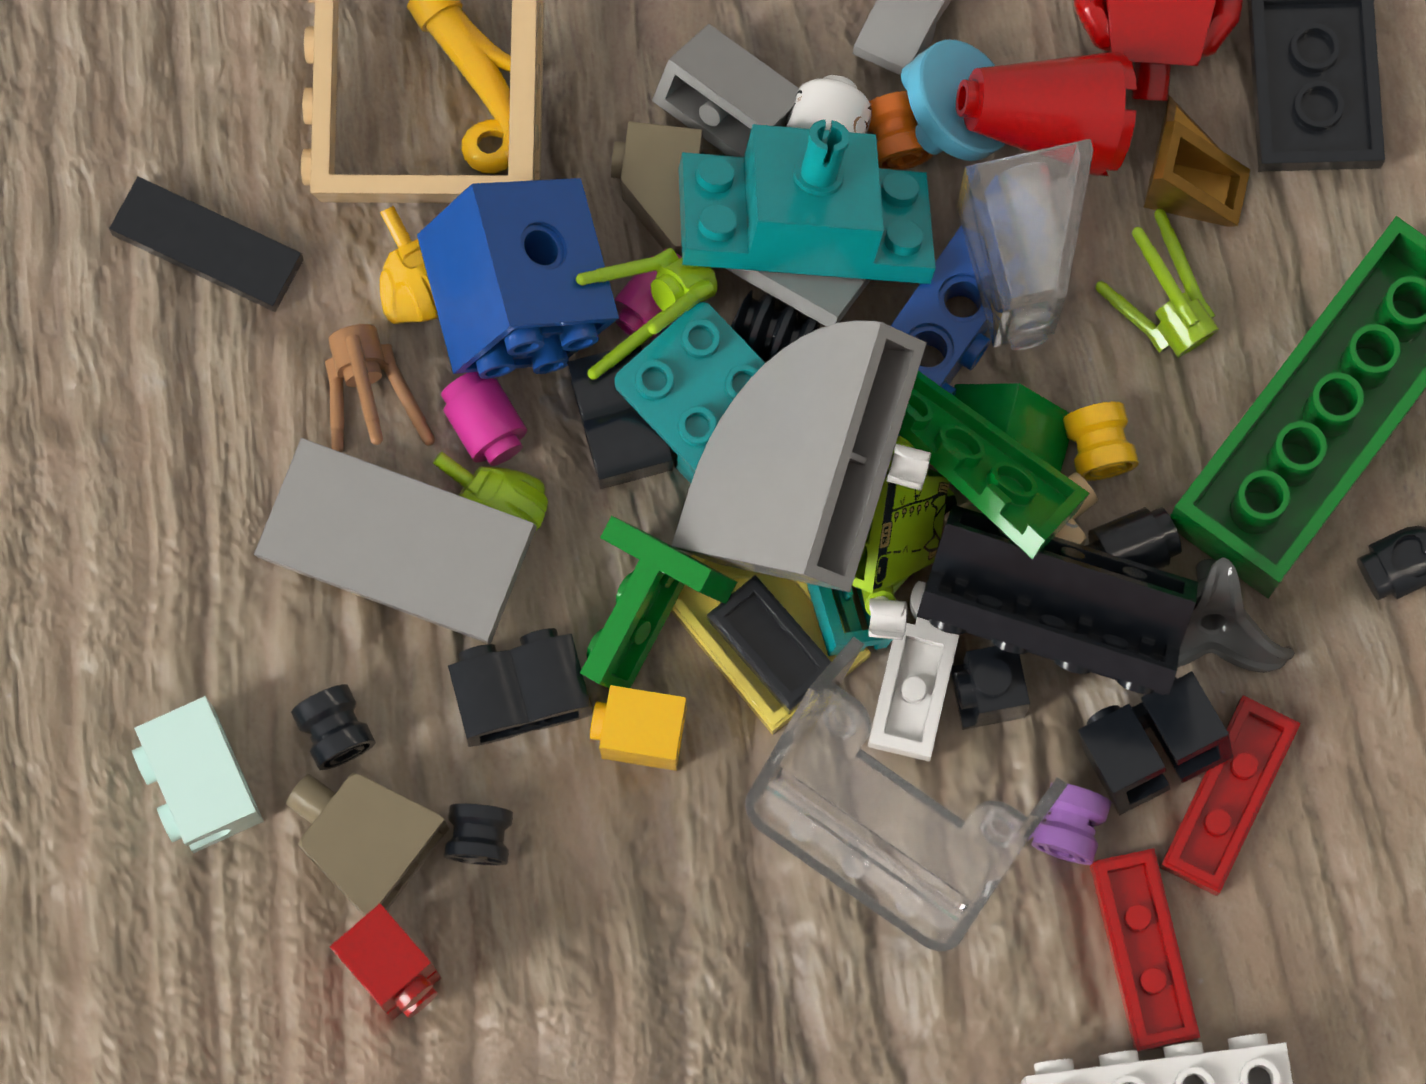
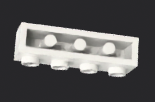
(1246, 1062)

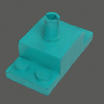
(807, 208)

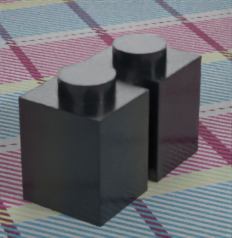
(1126, 757)

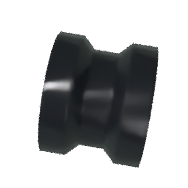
(478, 834)

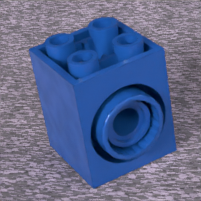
(507, 274)

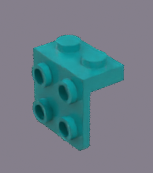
(688, 381)

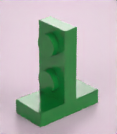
(645, 602)

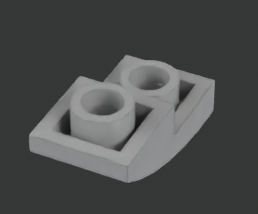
(898, 31)

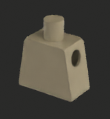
(365, 837)

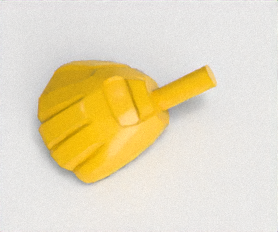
(404, 279)

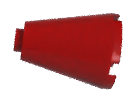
(1054, 105)

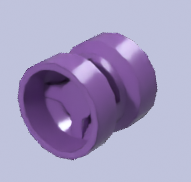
(1070, 827)

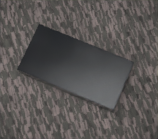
(769, 642)

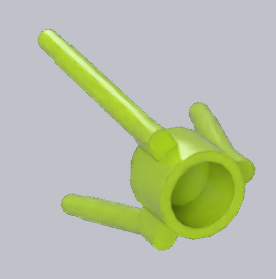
(673, 290)
(1187, 316)

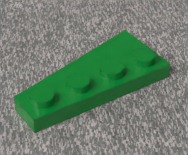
(990, 467)

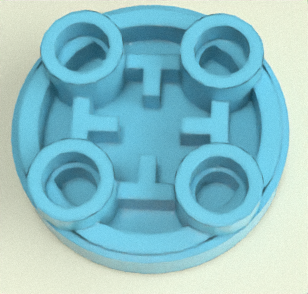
(932, 92)

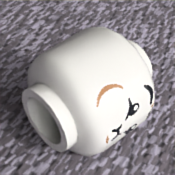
(830, 100)

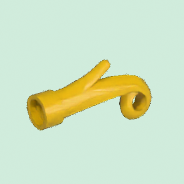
(479, 64)

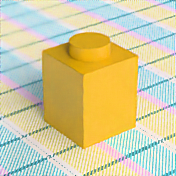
(640, 727)

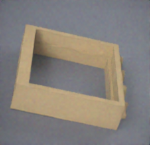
(320, 112)

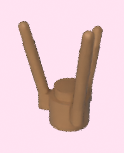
(359, 361)

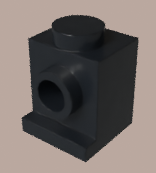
(989, 687)

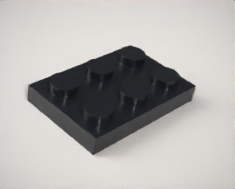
(1316, 85)

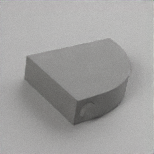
(803, 456)

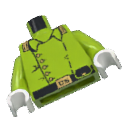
(901, 536)

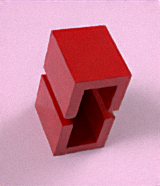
(388, 964)

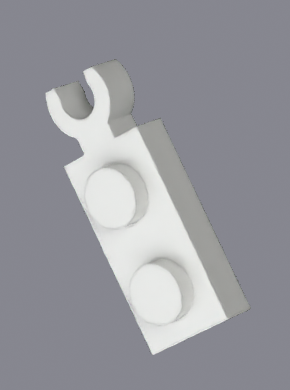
(913, 687)

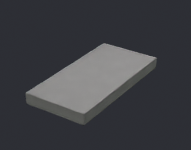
(395, 540)

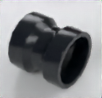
(333, 726)

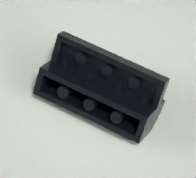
(1061, 605)

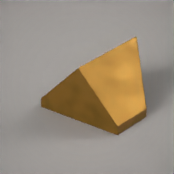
(1193, 174)

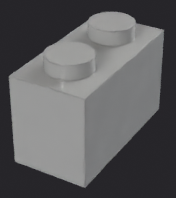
(723, 91)

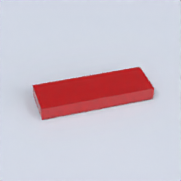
(1230, 797)
(1144, 950)

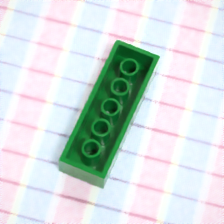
(1317, 419)

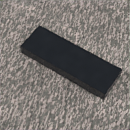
(206, 244)

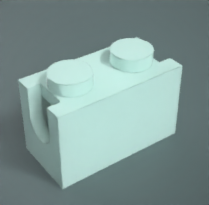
(197, 776)

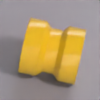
(1101, 441)

